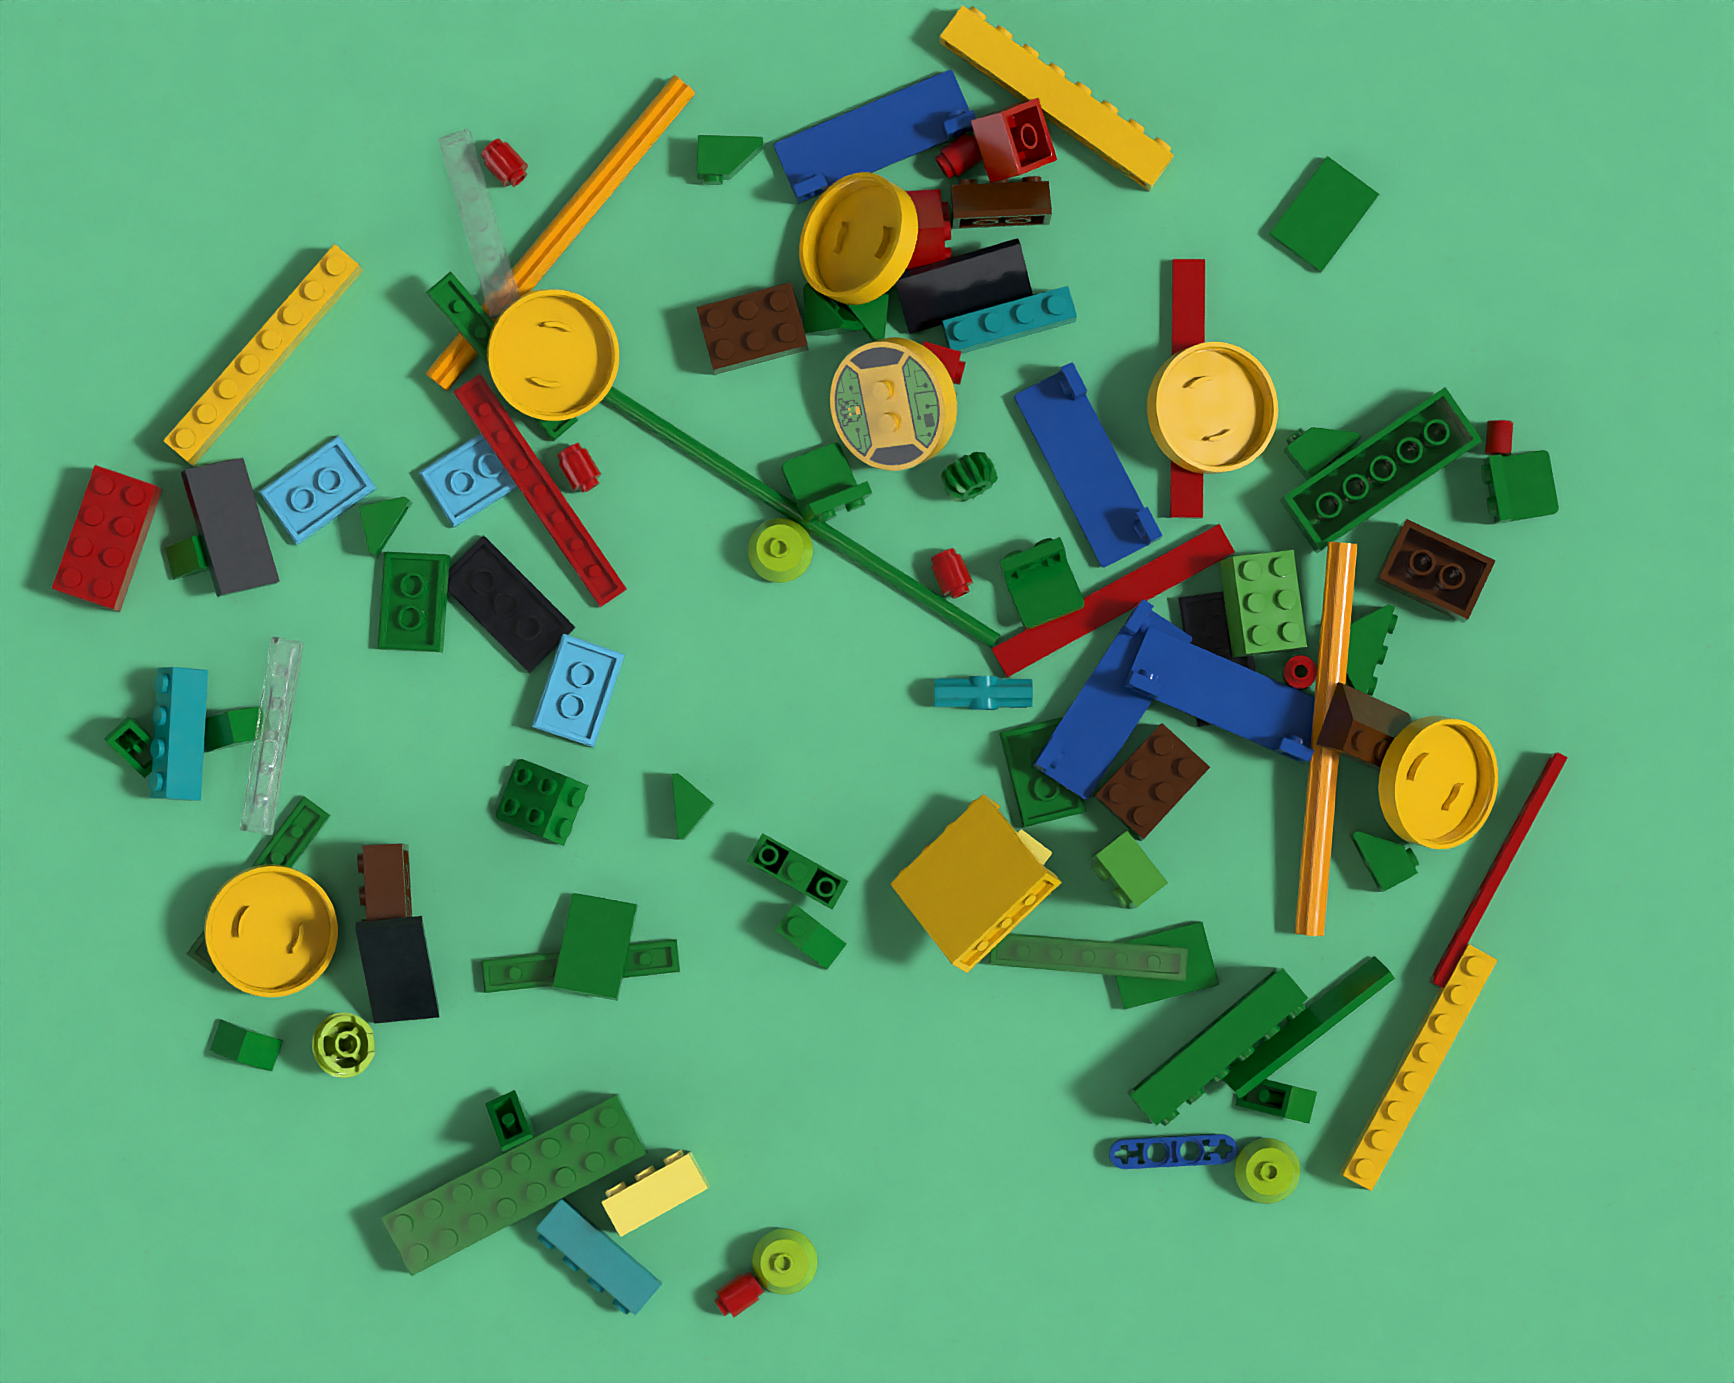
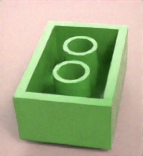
(1262, 603)
(1128, 871)

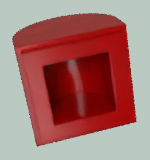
(1499, 437)

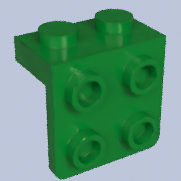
(823, 484)
(1519, 486)
(1041, 583)
(541, 801)

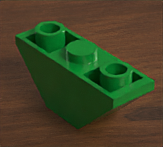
(1367, 648)
(797, 871)

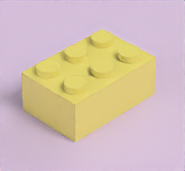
(654, 1192)

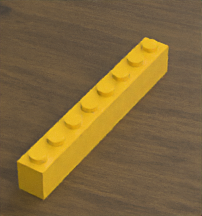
(1061, 101)
(263, 355)
(1417, 1068)

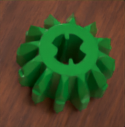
(969, 476)

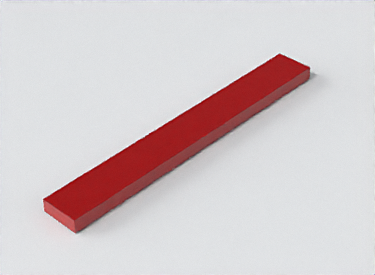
(1187, 331)
(540, 490)
(1114, 600)
(1497, 869)

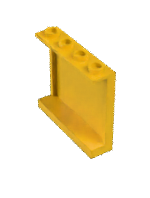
(974, 884)

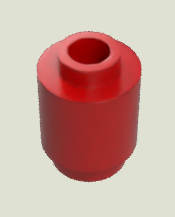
(959, 156)
(504, 163)
(579, 468)
(951, 573)
(1292, 680)
(738, 1294)

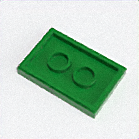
(1324, 214)
(413, 602)
(1036, 794)
(595, 946)
(1199, 973)

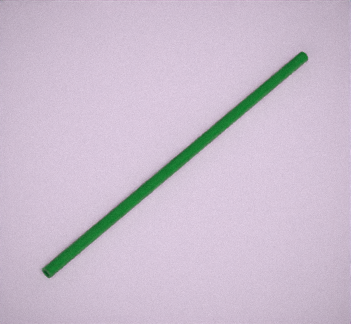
(791, 511)

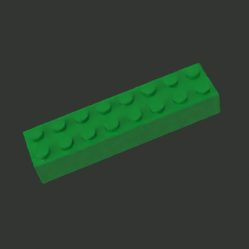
(514, 1185)

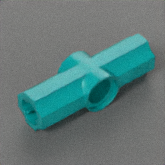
(983, 693)

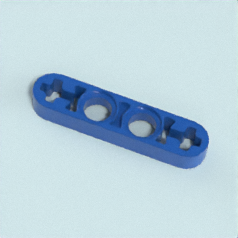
(1173, 1156)

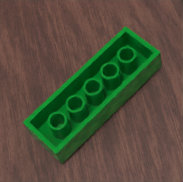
(1380, 470)
(1217, 1046)

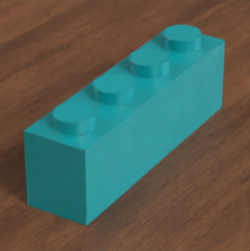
(1010, 320)
(178, 733)
(598, 1256)

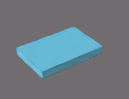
(468, 480)
(318, 490)
(578, 690)

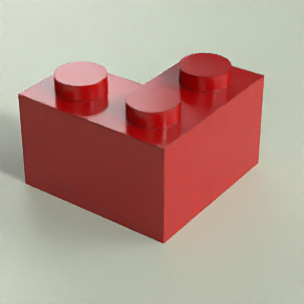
(932, 228)

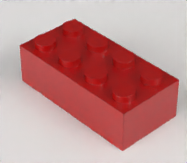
(107, 538)

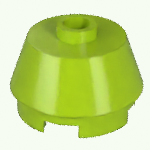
(780, 550)
(343, 1045)
(1267, 1170)
(784, 1261)

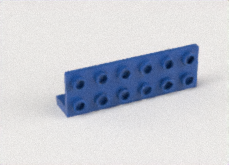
(875, 135)
(1087, 466)
(1223, 694)
(1102, 711)

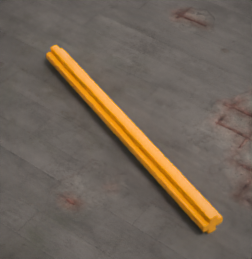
(576, 214)
(1324, 762)

